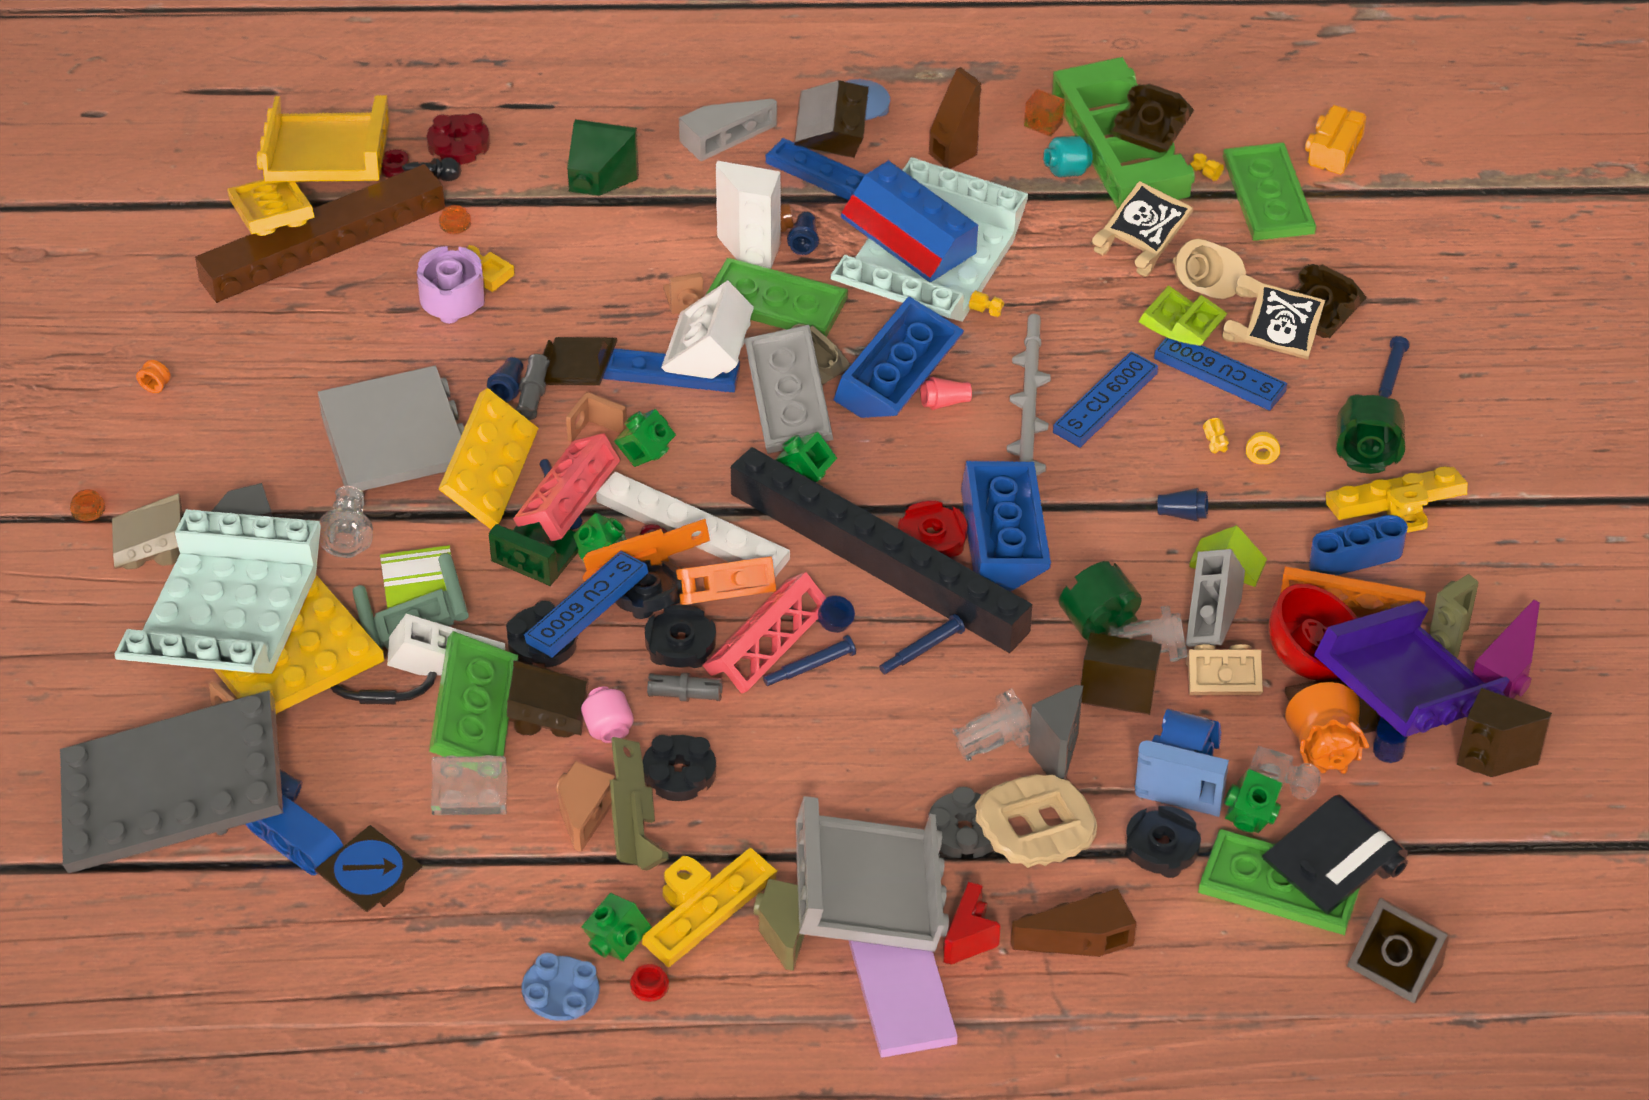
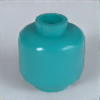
(1068, 156)

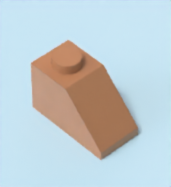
(583, 801)

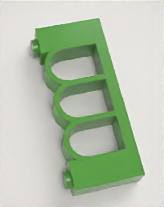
(1107, 84)

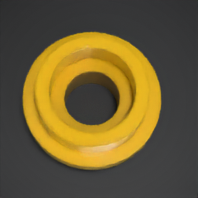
(1262, 440)

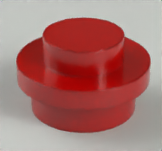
(649, 983)

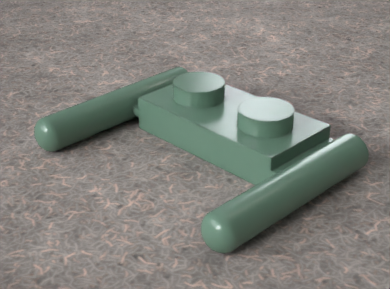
(437, 606)

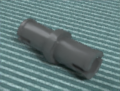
(532, 386)
(685, 687)

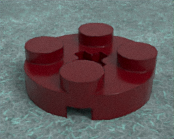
(469, 128)

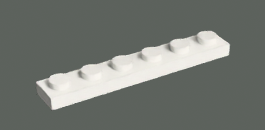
(660, 509)

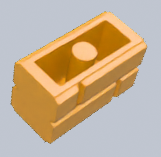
(1335, 139)

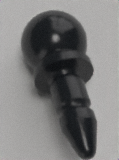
(446, 169)

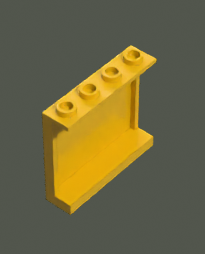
(324, 145)

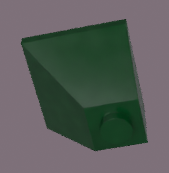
(601, 157)

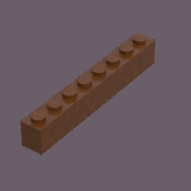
(334, 229)

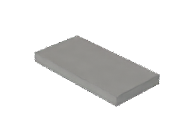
(787, 386)

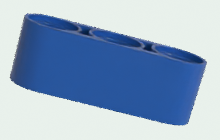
(1358, 545)
(298, 836)

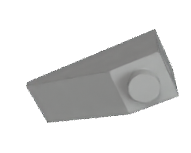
(725, 125)
(1214, 597)

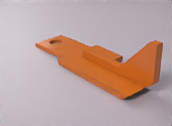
(651, 546)

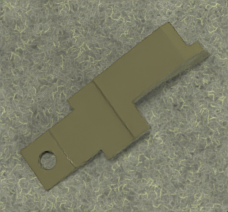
(631, 806)

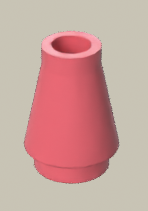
(942, 393)

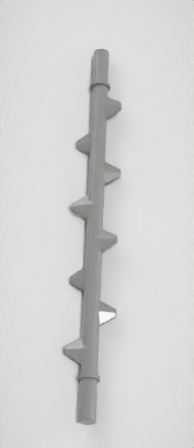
(1027, 398)

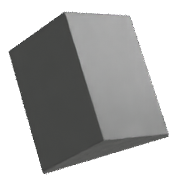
(1056, 730)

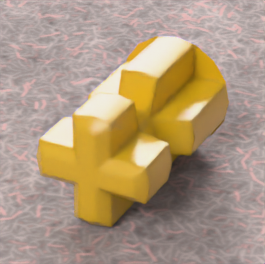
(1211, 168)
(980, 301)
(1214, 433)

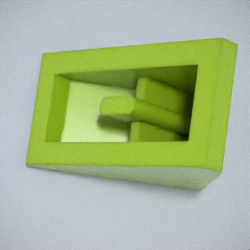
(1246, 552)

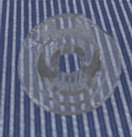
(345, 528)
(1164, 630)
(995, 728)

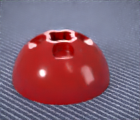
(1299, 624)

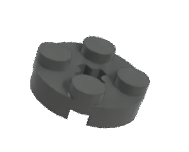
(949, 812)

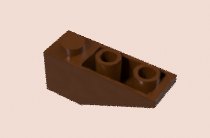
(956, 124)
(1078, 928)

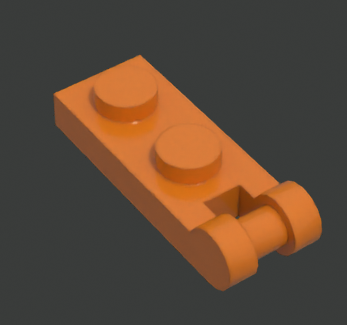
(727, 580)

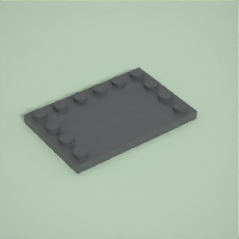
(170, 781)

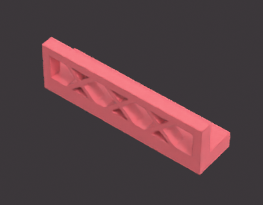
(569, 486)
(758, 624)

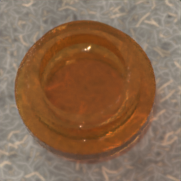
(454, 219)
(87, 505)

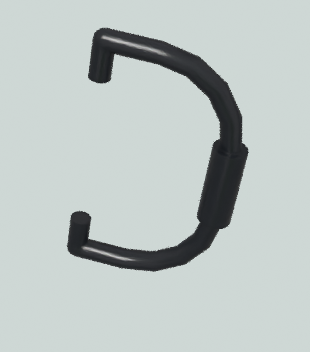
(387, 697)

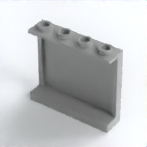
(391, 428)
(869, 880)

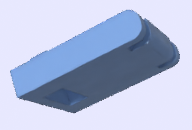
(1177, 775)

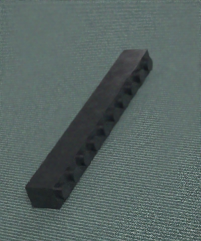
(881, 549)

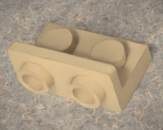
(1224, 671)

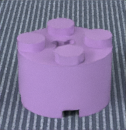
(450, 283)

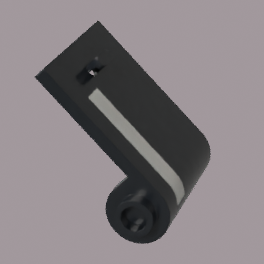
(1335, 854)

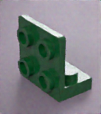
(531, 551)

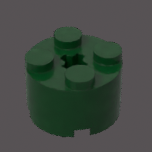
(1370, 433)
(1100, 600)

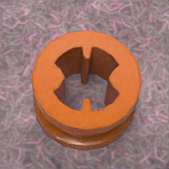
(153, 376)

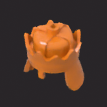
(1327, 725)

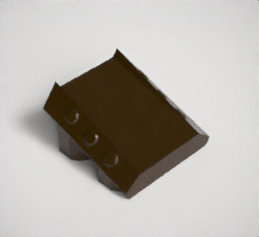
(1152, 117)
(1340, 295)
(545, 700)

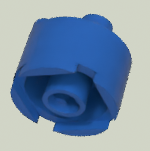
(1189, 732)

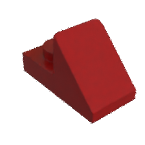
(970, 931)

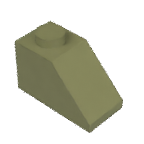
(780, 920)

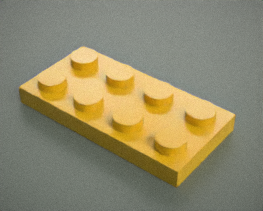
(270, 205)
(488, 458)

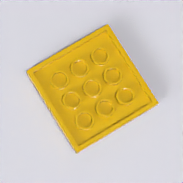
(319, 653)

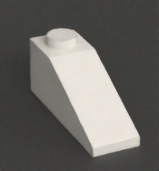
(421, 645)

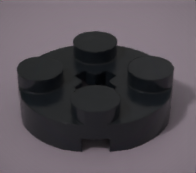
(660, 593)
(521, 624)
(685, 652)
(679, 749)
(1157, 857)

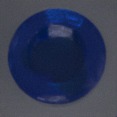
(836, 614)

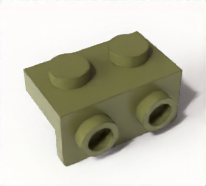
(1453, 613)

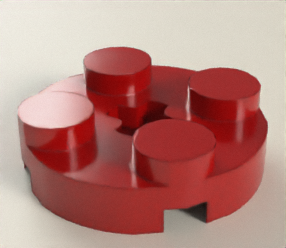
(933, 515)

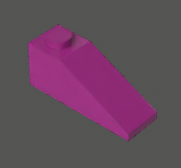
(1511, 653)

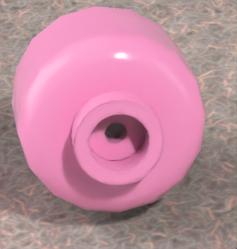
(607, 714)

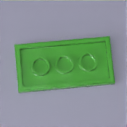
(1268, 191)
(783, 297)
(472, 699)
(1243, 877)

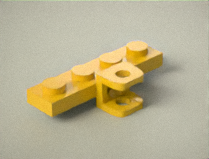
(1398, 496)
(703, 902)

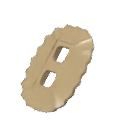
(1024, 798)

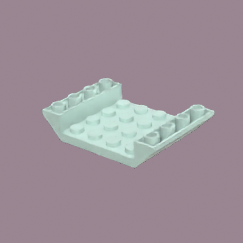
(988, 204)
(229, 593)

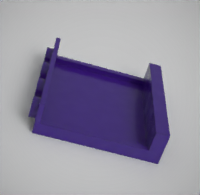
(1402, 669)

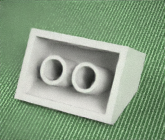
(749, 212)
(709, 334)

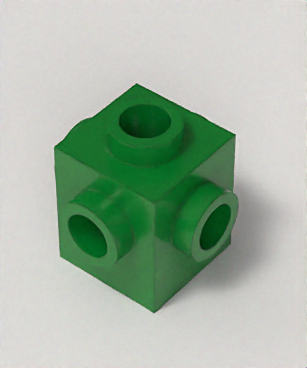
(645, 437)
(807, 456)
(598, 533)
(1253, 801)
(615, 927)

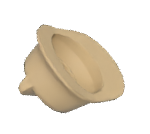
(1208, 268)

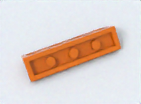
(1359, 595)

